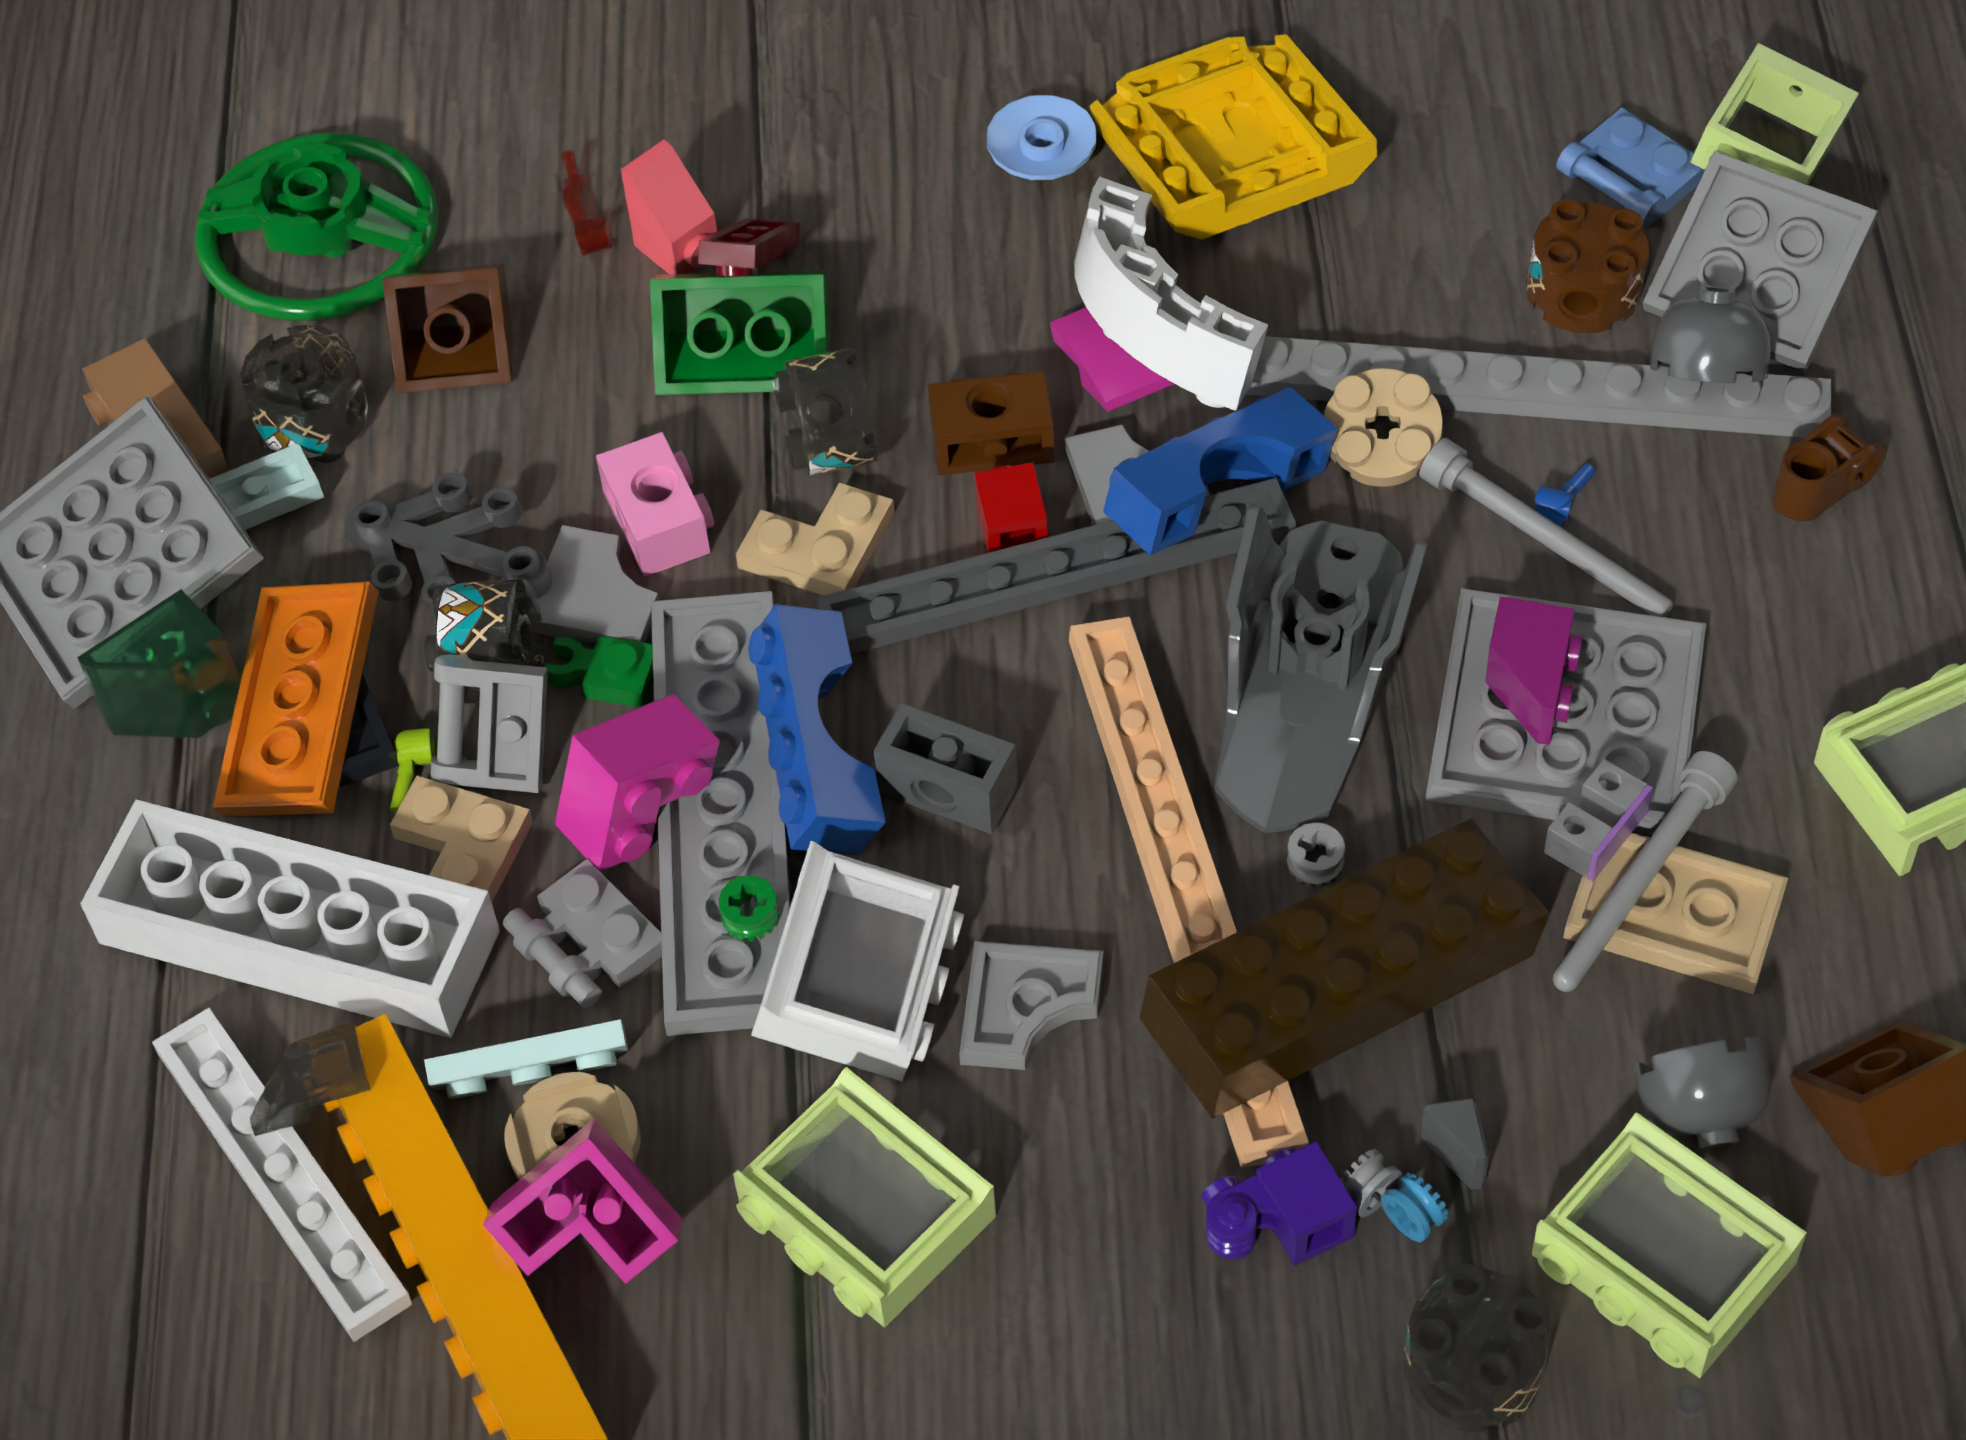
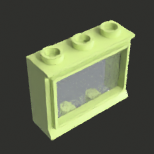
(1903, 765)
(865, 1199)
(1667, 1246)

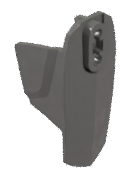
(1304, 671)

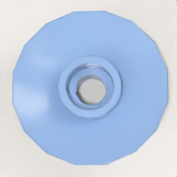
(1041, 137)

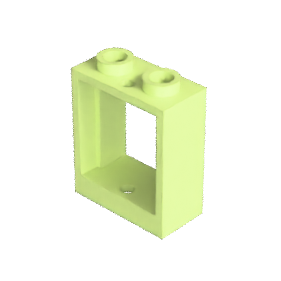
(1768, 84)

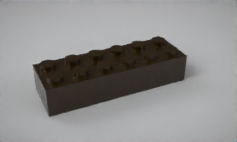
(1341, 967)

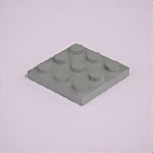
(1772, 243)

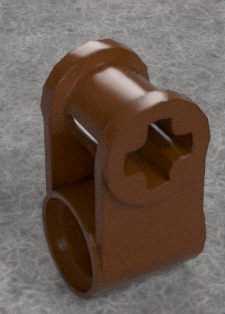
(1824, 469)

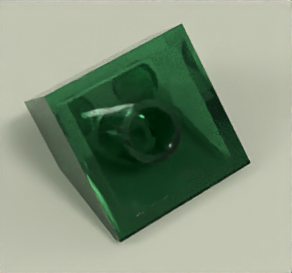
(164, 673)

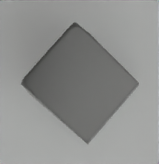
(1457, 1138)

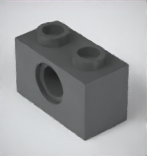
(946, 768)

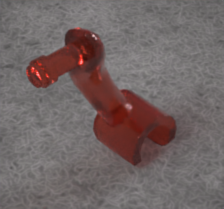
(589, 233)

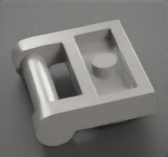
(509, 724)

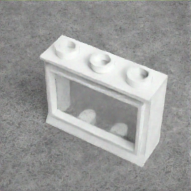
(859, 964)

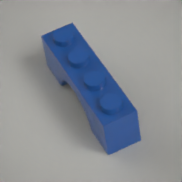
(1164, 490)
(821, 787)

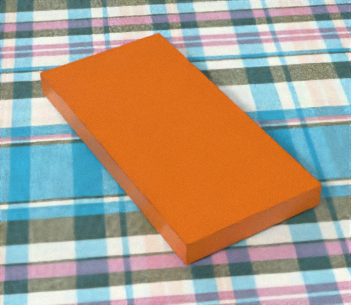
(296, 700)

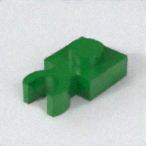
(612, 672)

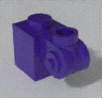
(1291, 1195)

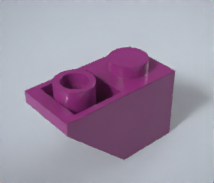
(1527, 663)

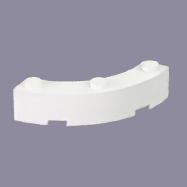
(1148, 315)

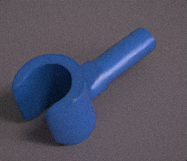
(1556, 503)

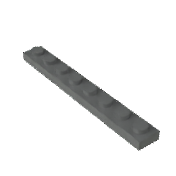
(1042, 572)

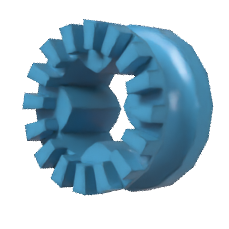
(1413, 1208)

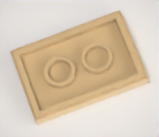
(1693, 917)

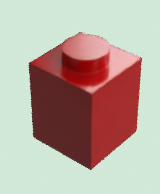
(1009, 506)

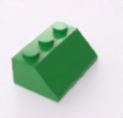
(735, 330)

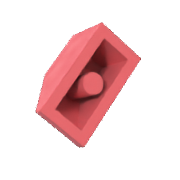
(666, 209)

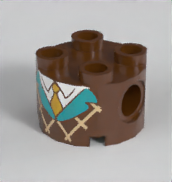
(1587, 265)

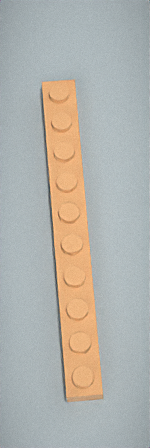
(1170, 841)

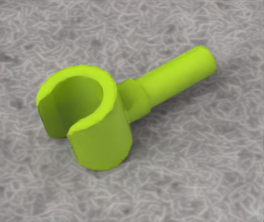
(412, 749)

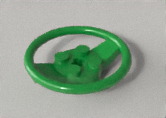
(315, 204)

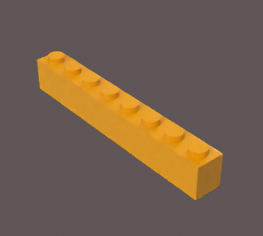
(467, 1272)

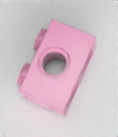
(655, 504)

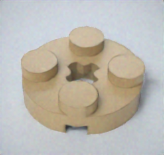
(1391, 394)
(562, 1103)

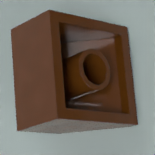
(449, 328)
(1889, 1096)

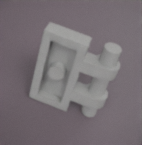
(599, 921)

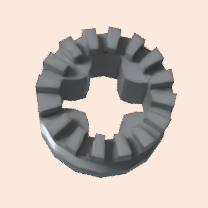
(1327, 866)
(1370, 1182)

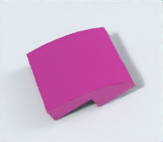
(1103, 365)

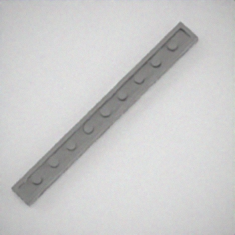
(1554, 387)

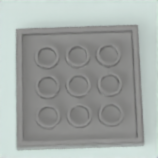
(112, 540)
(1626, 706)

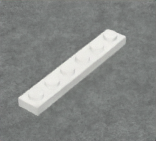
(283, 1177)

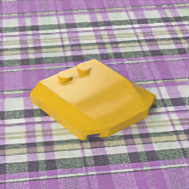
(1233, 134)

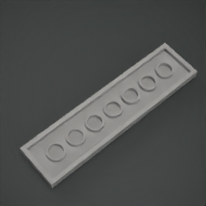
(725, 828)

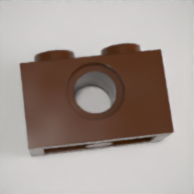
(991, 422)

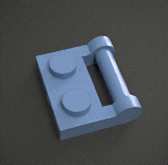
(1637, 155)

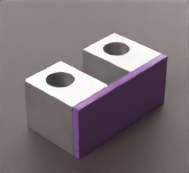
(1607, 815)

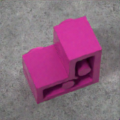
(627, 771)
(590, 1191)

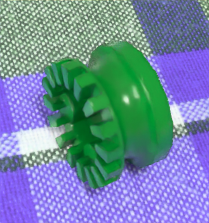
(764, 914)

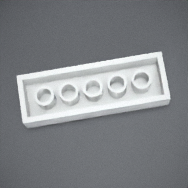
(292, 917)

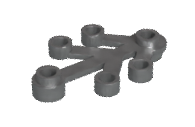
(382, 525)

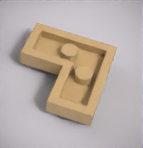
(820, 556)
(471, 832)

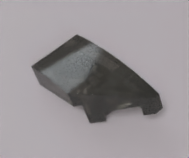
(311, 1074)

